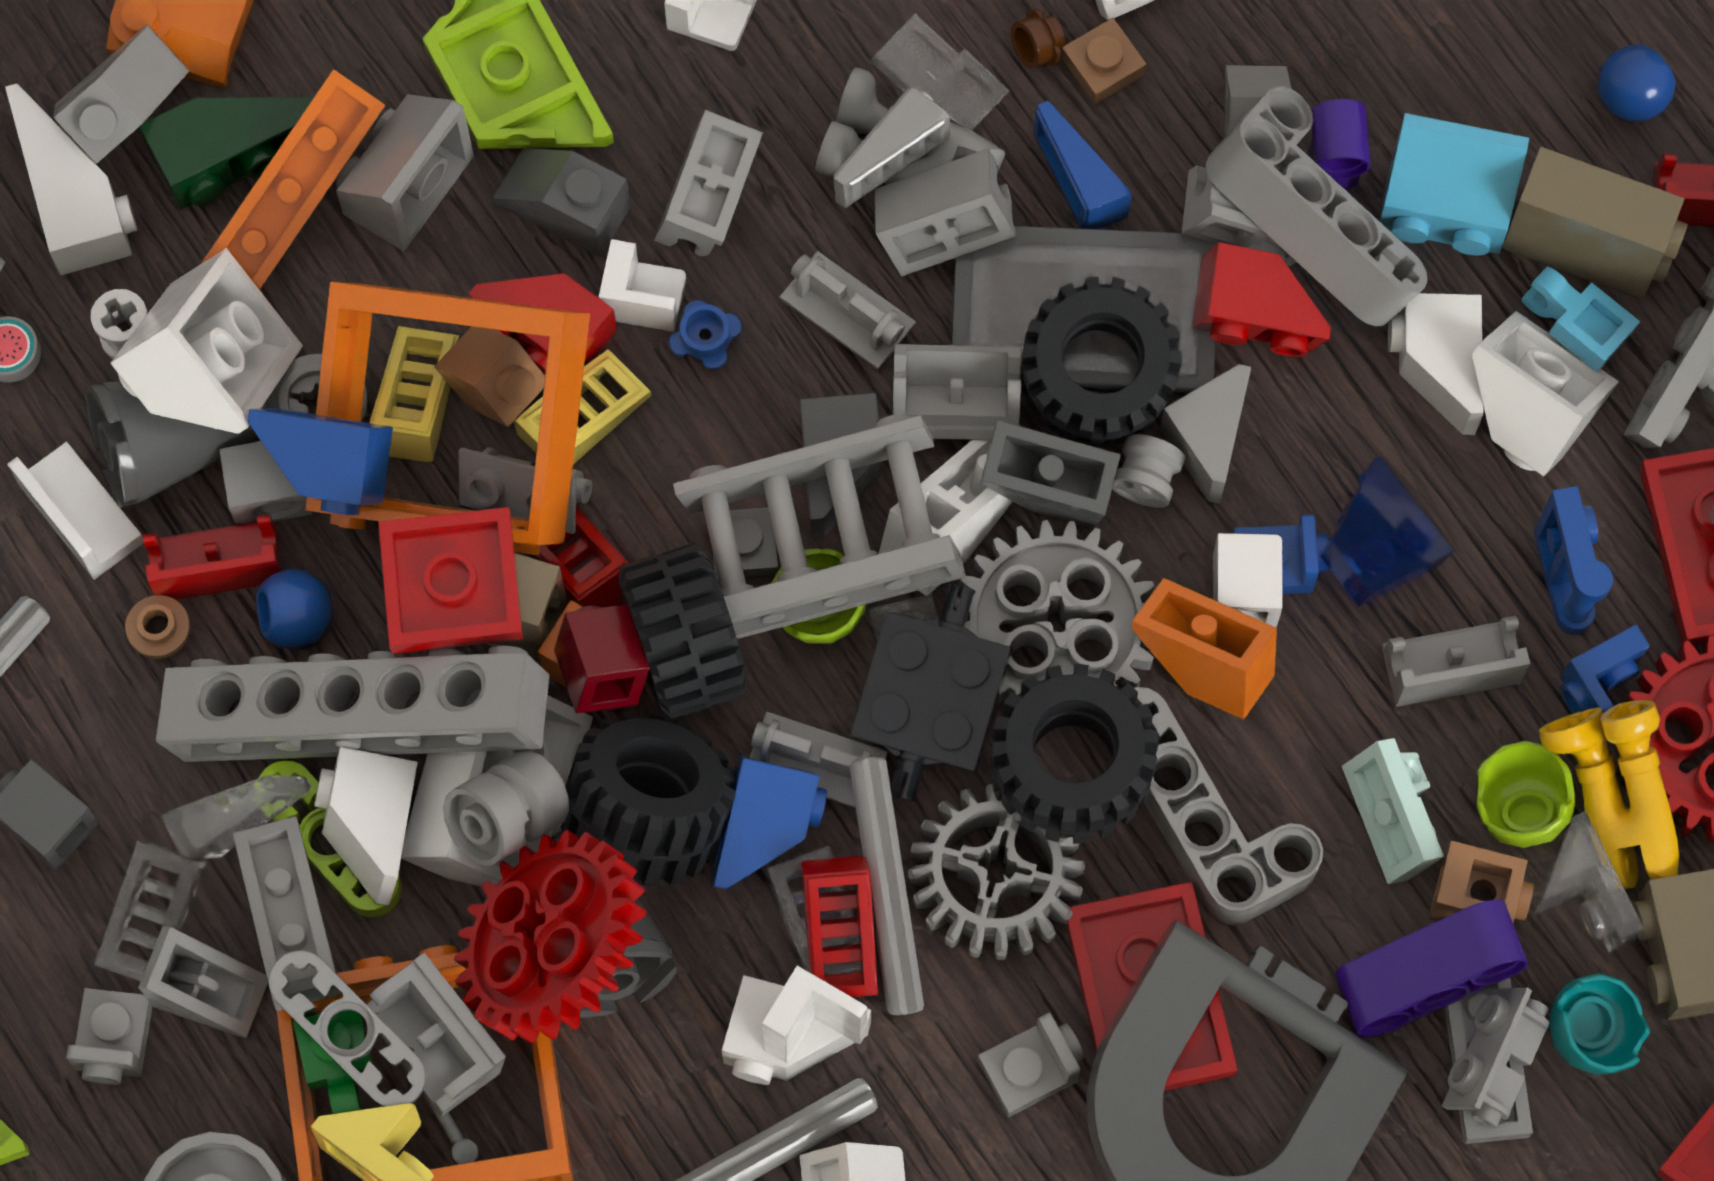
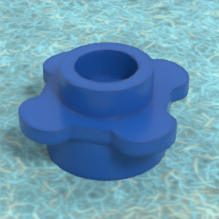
(698, 318)

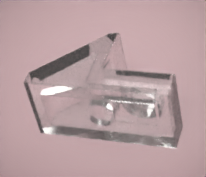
(1585, 870)

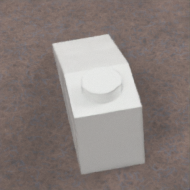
(72, 194)
(954, 504)

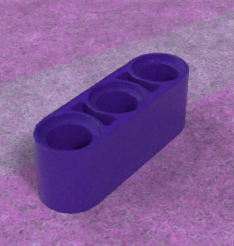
(1431, 968)

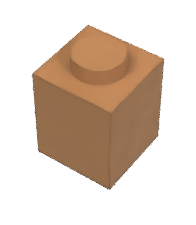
(491, 374)

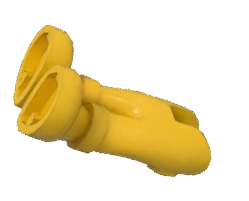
(1617, 826)

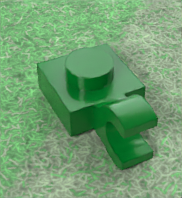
(346, 1032)

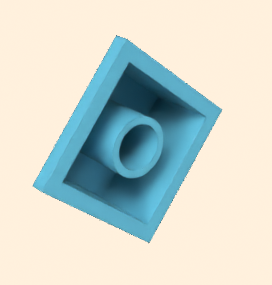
(1452, 184)

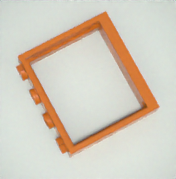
(344, 381)
(363, 980)

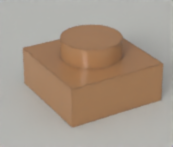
(1103, 60)

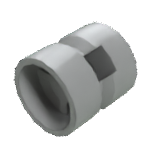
(506, 807)

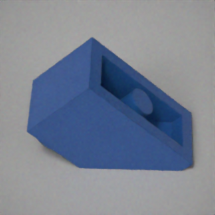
(327, 456)
(766, 817)

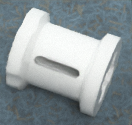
(129, 309)

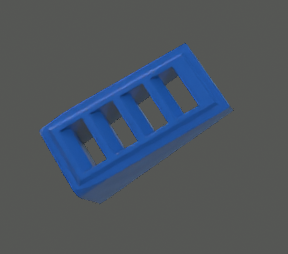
(1084, 178)

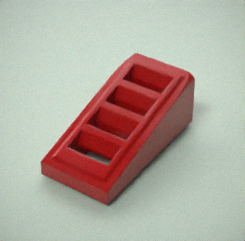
(598, 579)
(840, 872)

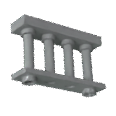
(862, 573)

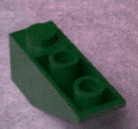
(218, 142)

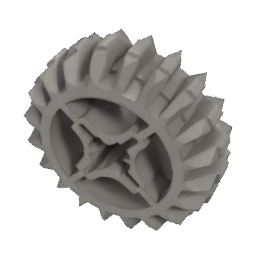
(968, 865)

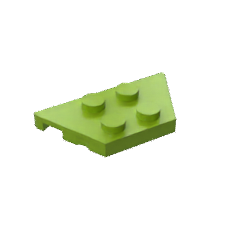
(514, 77)

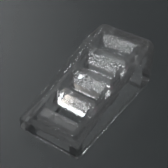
(208, 824)
(789, 869)
(135, 881)

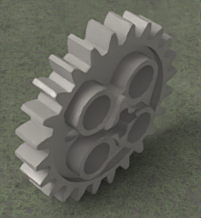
(1048, 568)

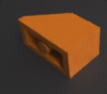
(1208, 647)

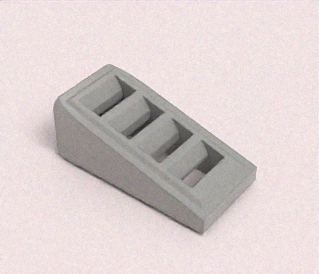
(899, 139)

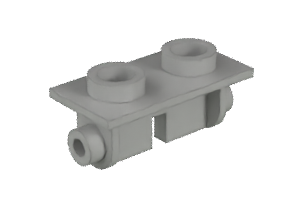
(846, 309)
(502, 481)
(813, 750)
(1505, 1027)

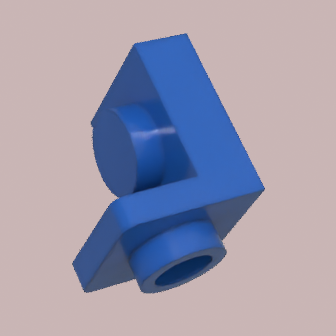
(1299, 553)
(1607, 663)

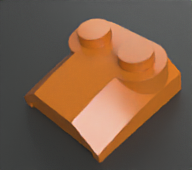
(197, 31)

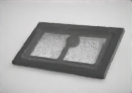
(1008, 281)

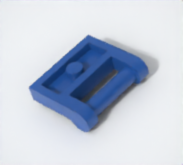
(1568, 560)

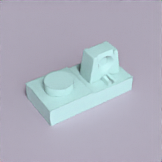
(1387, 797)

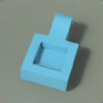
(1586, 323)

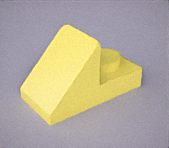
(371, 1139)

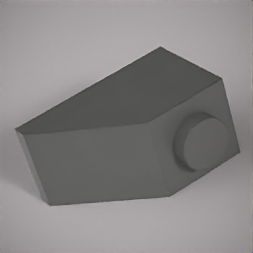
(566, 196)
(830, 419)
(1050, 474)

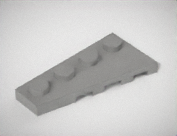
(1662, 409)

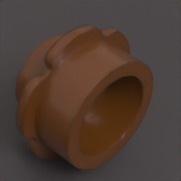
(1037, 39)

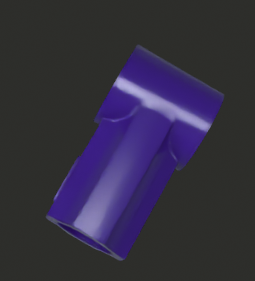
(1341, 140)

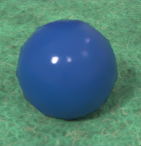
(1635, 83)
(293, 608)

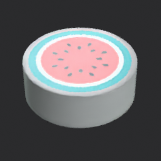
(18, 349)

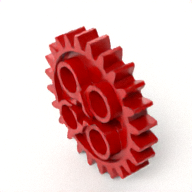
(1684, 695)
(550, 936)

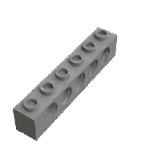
(502, 718)

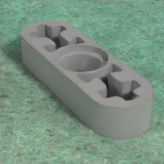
(324, 982)

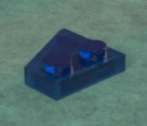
(1382, 538)

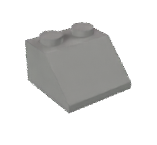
(406, 168)

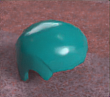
(1598, 1024)

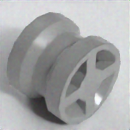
(1148, 470)

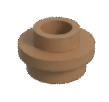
(164, 643)

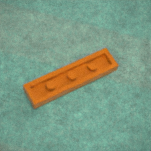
(298, 176)

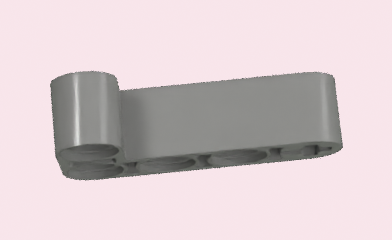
(1310, 212)
(1231, 854)

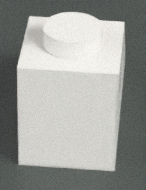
(1435, 352)
(368, 815)
(745, 1042)

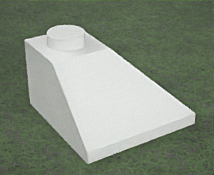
(1535, 393)

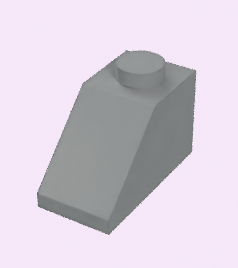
(120, 93)

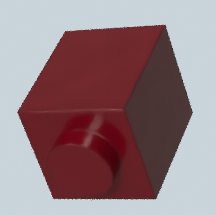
(601, 658)

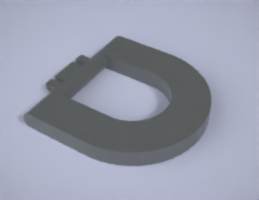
(1155, 1027)

